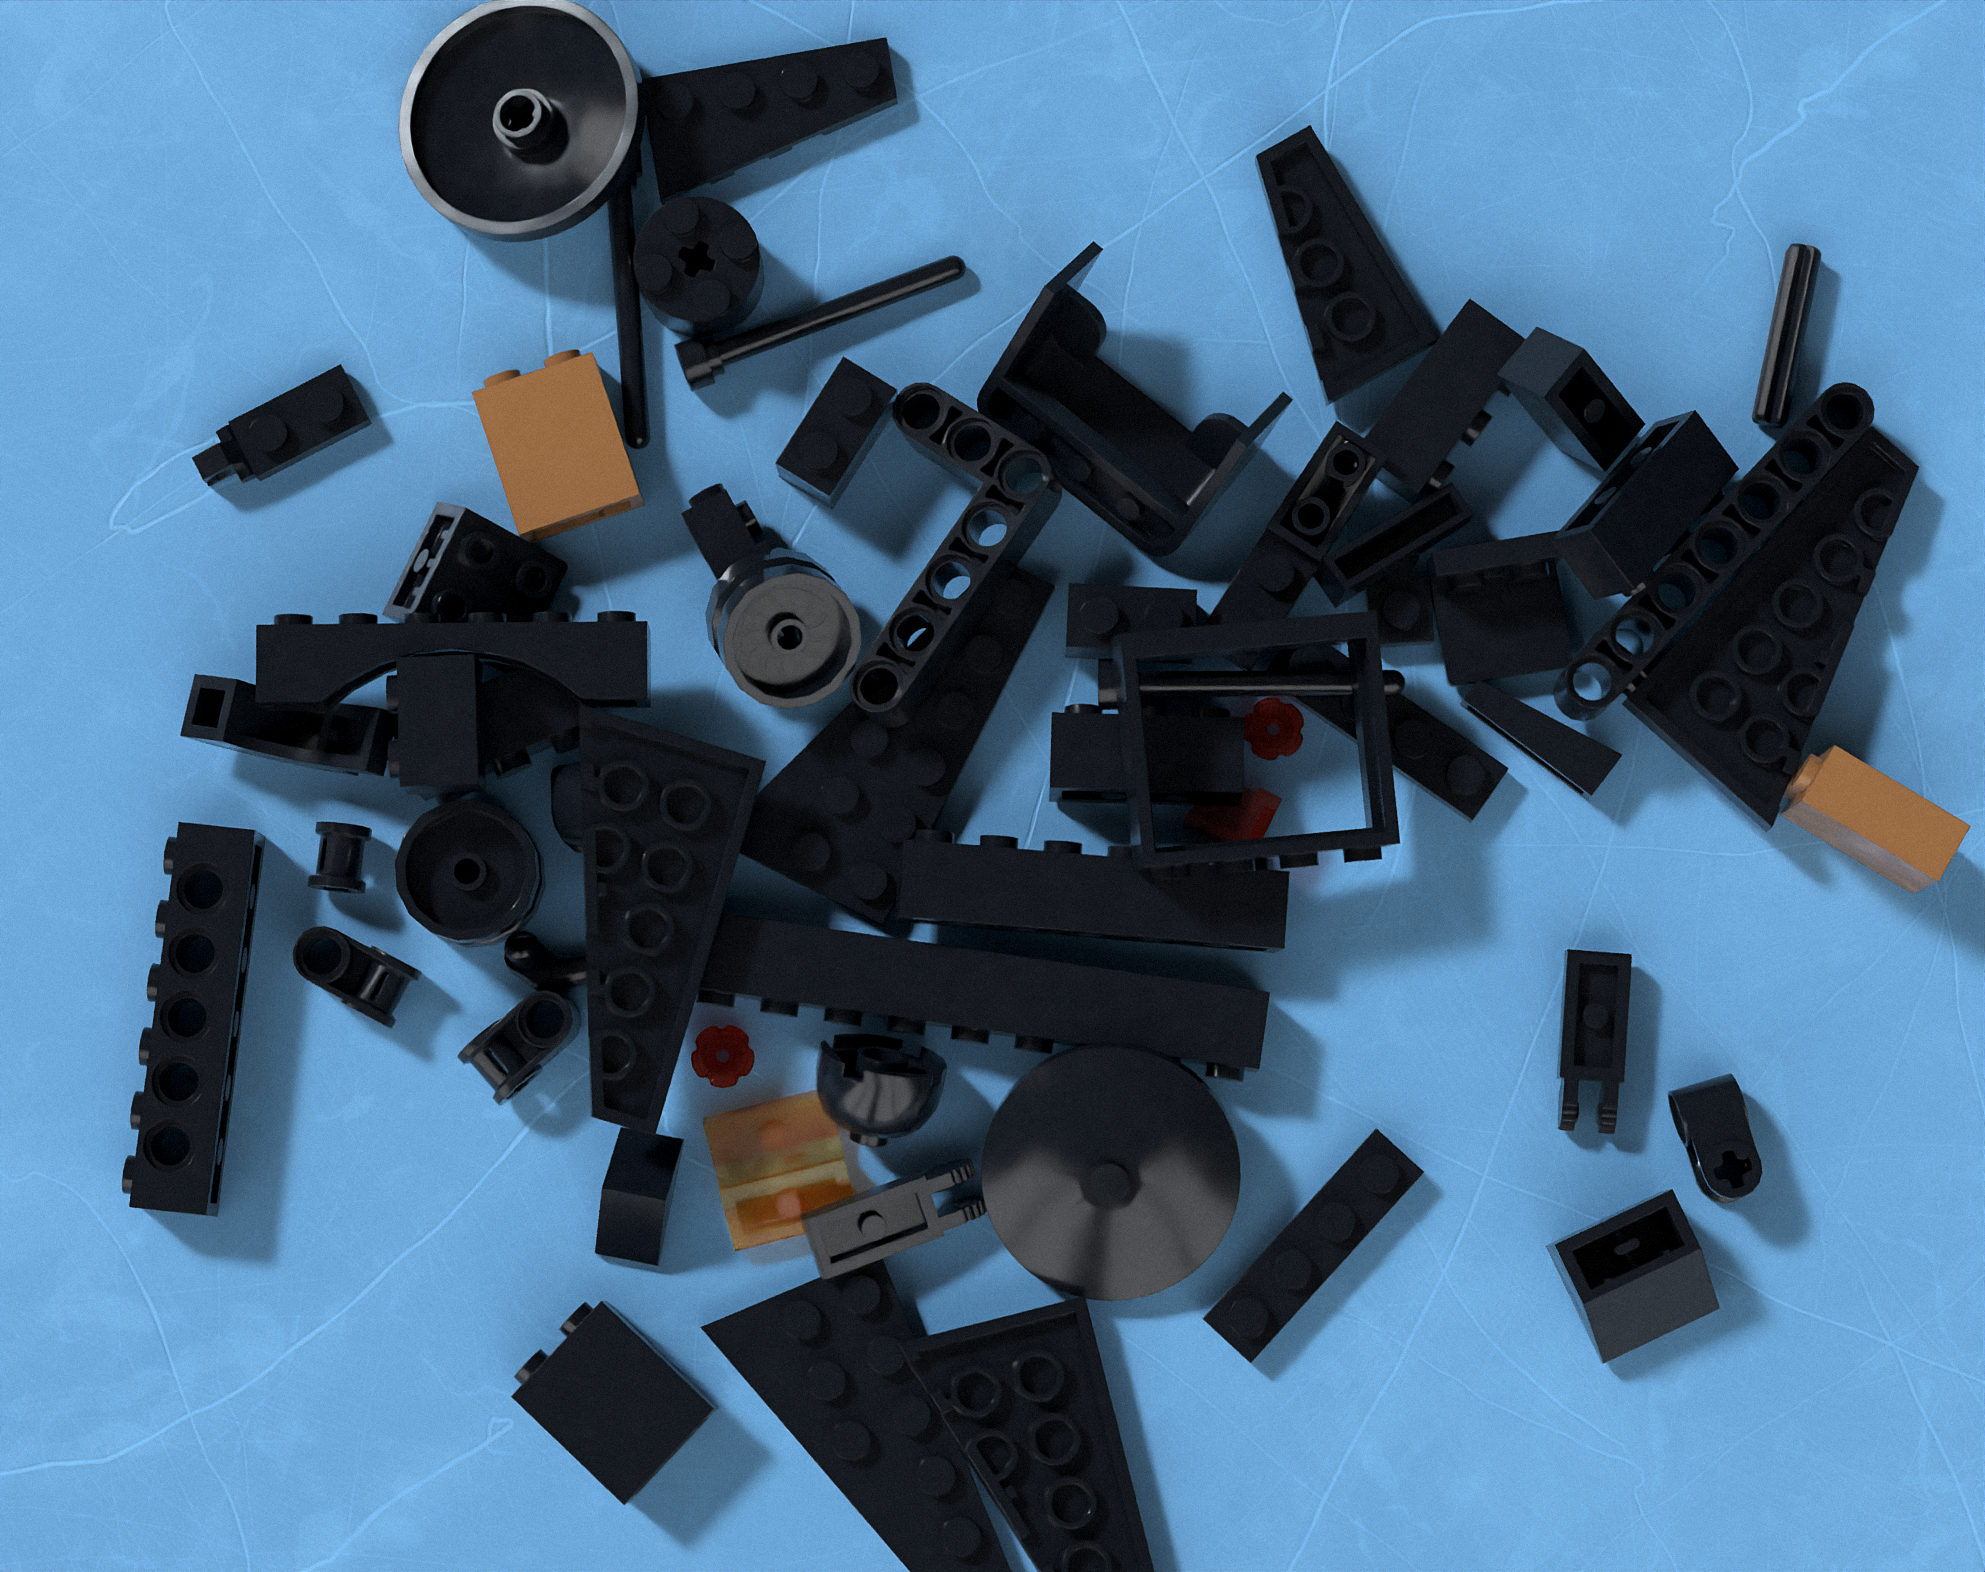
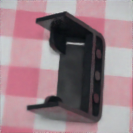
(1103, 433)

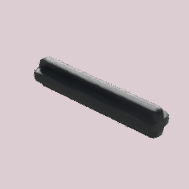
(1786, 335)

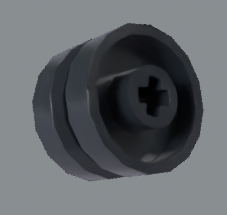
(783, 628)
(435, 856)

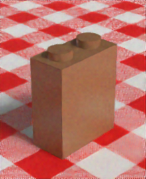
(557, 446)
(1873, 818)

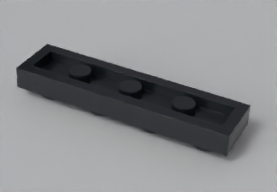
(1420, 744)
(1313, 1245)

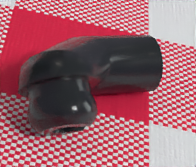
(541, 967)

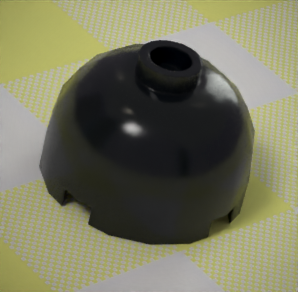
(876, 1088)

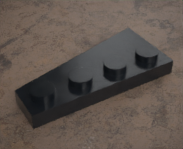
(740, 112)
(1342, 280)

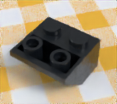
(1635, 1275)

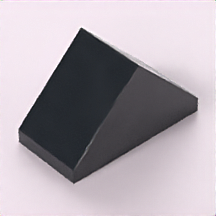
(638, 1196)

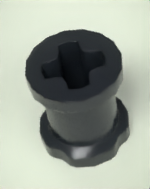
(340, 857)

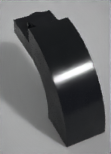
(340, 740)

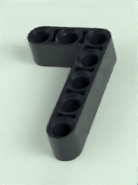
(960, 551)

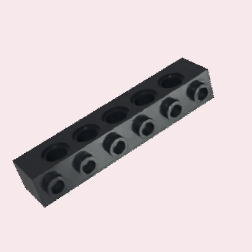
(213, 1052)

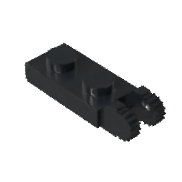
(1593, 1032)
(888, 1219)

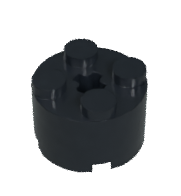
(684, 234)

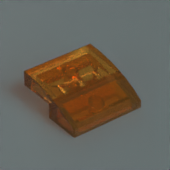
(775, 1166)

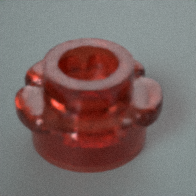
(1269, 712)
(705, 1059)

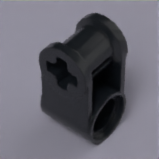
(358, 974)
(519, 1045)
(1713, 1124)

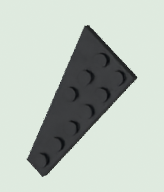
(849, 1398)

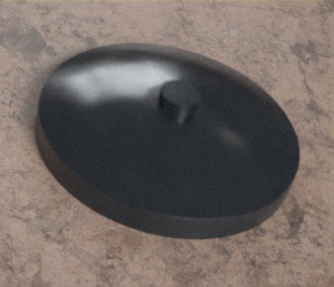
(522, 118)
(1111, 1171)

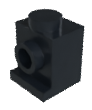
(722, 529)

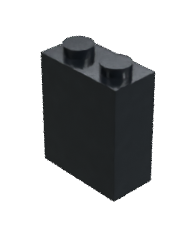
(612, 1399)

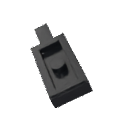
(285, 430)

